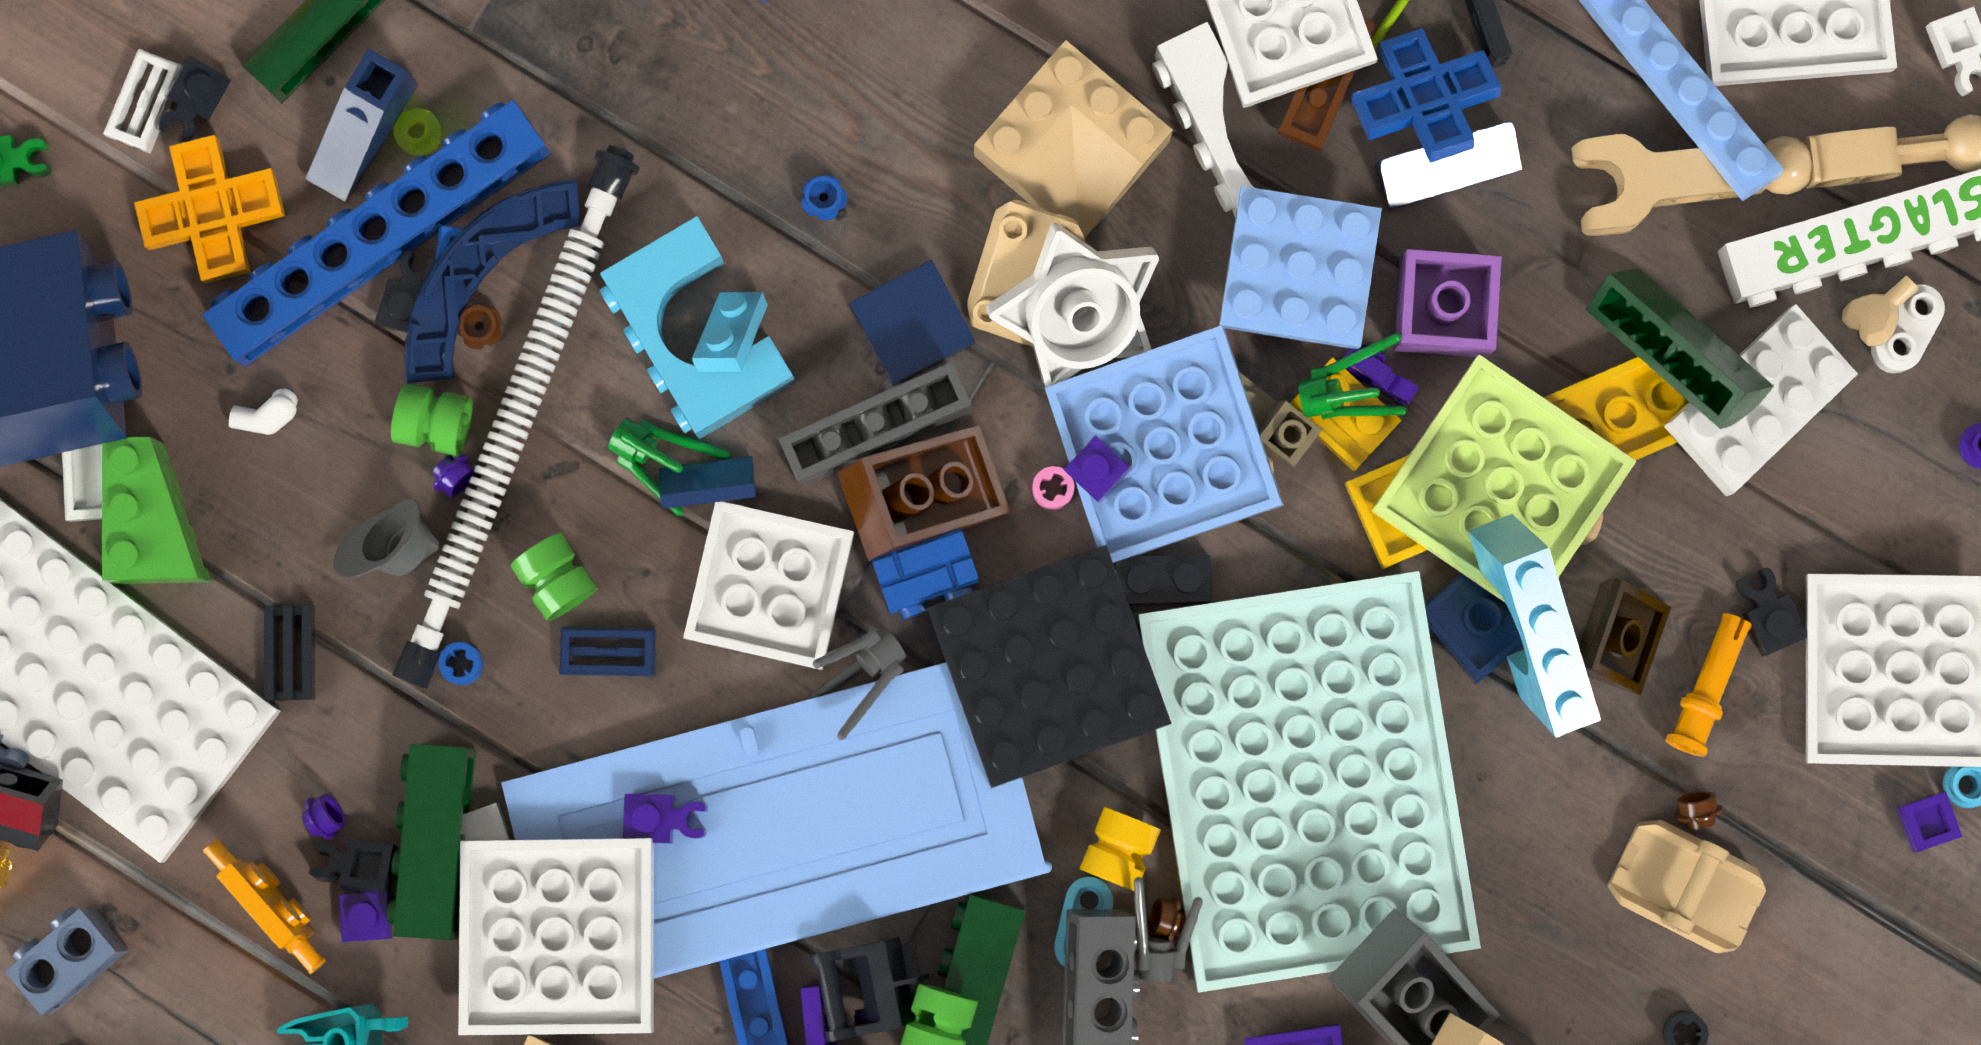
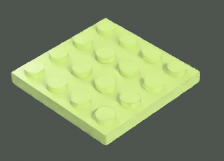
(1499, 455)

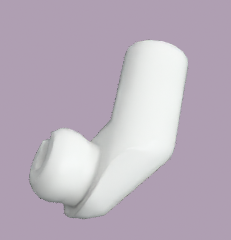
(269, 417)

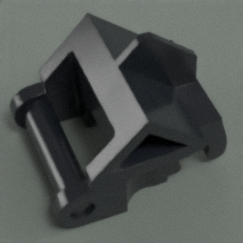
(888, 984)

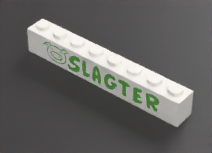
(1852, 239)

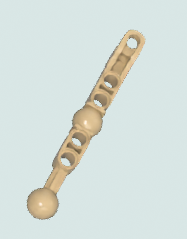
(1820, 161)

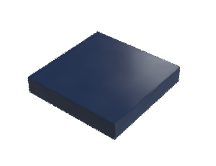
(912, 323)
(1472, 626)

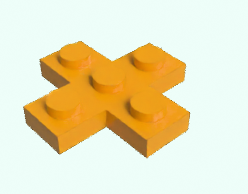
(209, 209)

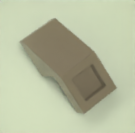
(1281, 426)

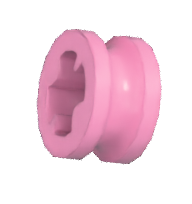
(1059, 500)

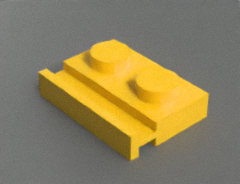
(1352, 436)

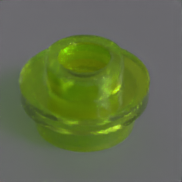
(427, 141)

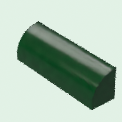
(305, 43)
(1678, 347)

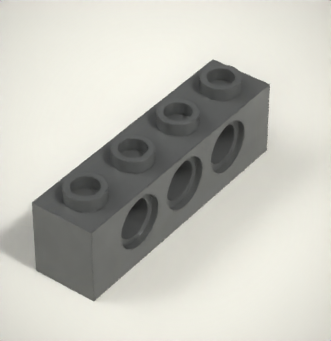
(876, 424)
(1087, 936)

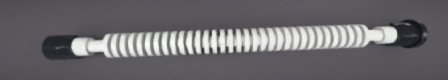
(606, 186)

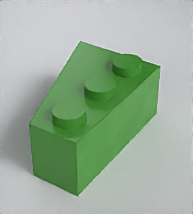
(144, 517)

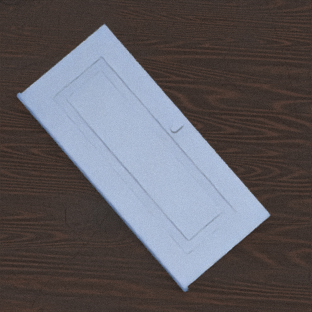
(801, 822)

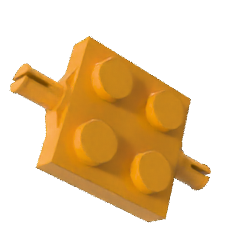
(257, 893)

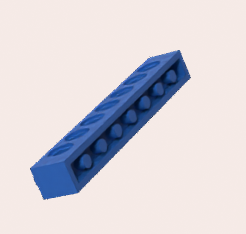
(367, 258)

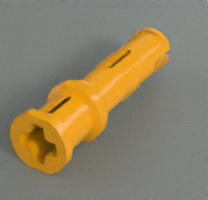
(1702, 705)

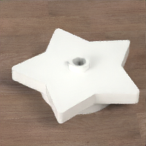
(1079, 305)

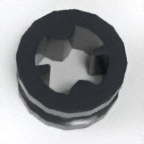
(1686, 1018)

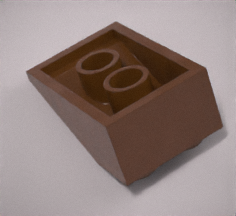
(923, 491)

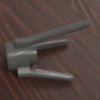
(878, 654)
(1155, 956)

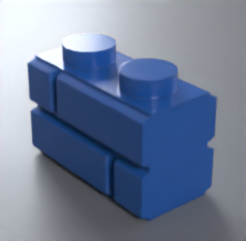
(926, 573)

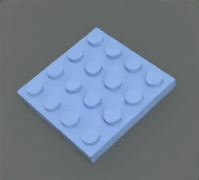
(1183, 431)

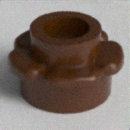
(467, 327)
(1698, 809)
(1166, 918)

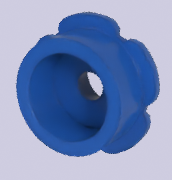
(823, 185)

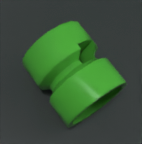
(431, 419)
(554, 577)
(939, 1017)

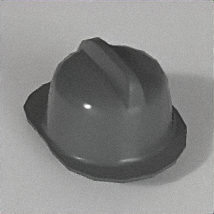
(386, 542)

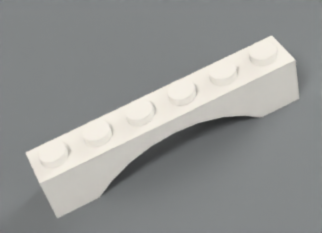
(1196, 75)

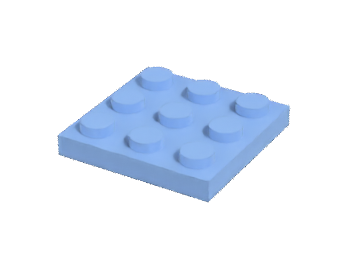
(1300, 267)

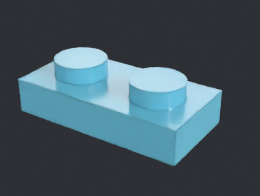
(730, 332)

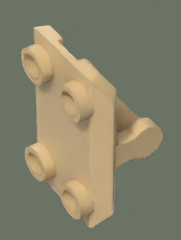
(1010, 258)
(1687, 885)

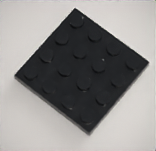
(1049, 666)

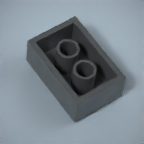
(1408, 984)

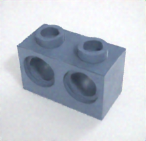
(71, 968)

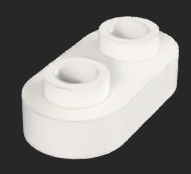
(1913, 330)

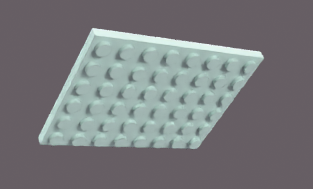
(1307, 777)

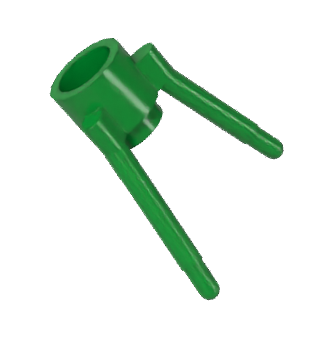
(1325, 395)
(635, 443)

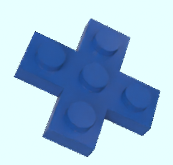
(1426, 95)

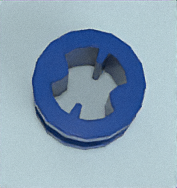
(450, 673)

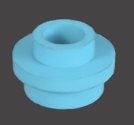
(1951, 786)

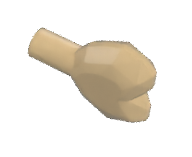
(1878, 313)

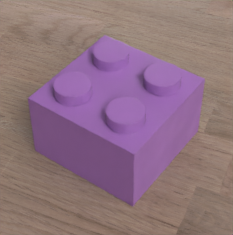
(1447, 303)

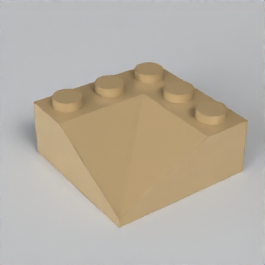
(1072, 140)

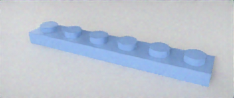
(1687, 93)

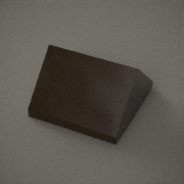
(1622, 635)

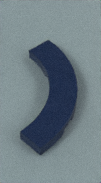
(467, 262)

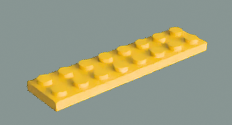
(1620, 405)

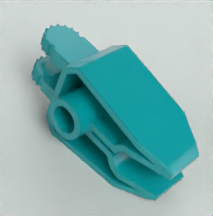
(345, 1026)

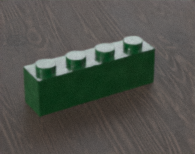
(431, 826)
(981, 959)

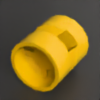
(1119, 848)

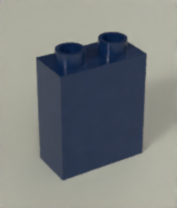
(59, 349)

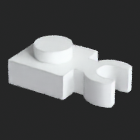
(1958, 44)

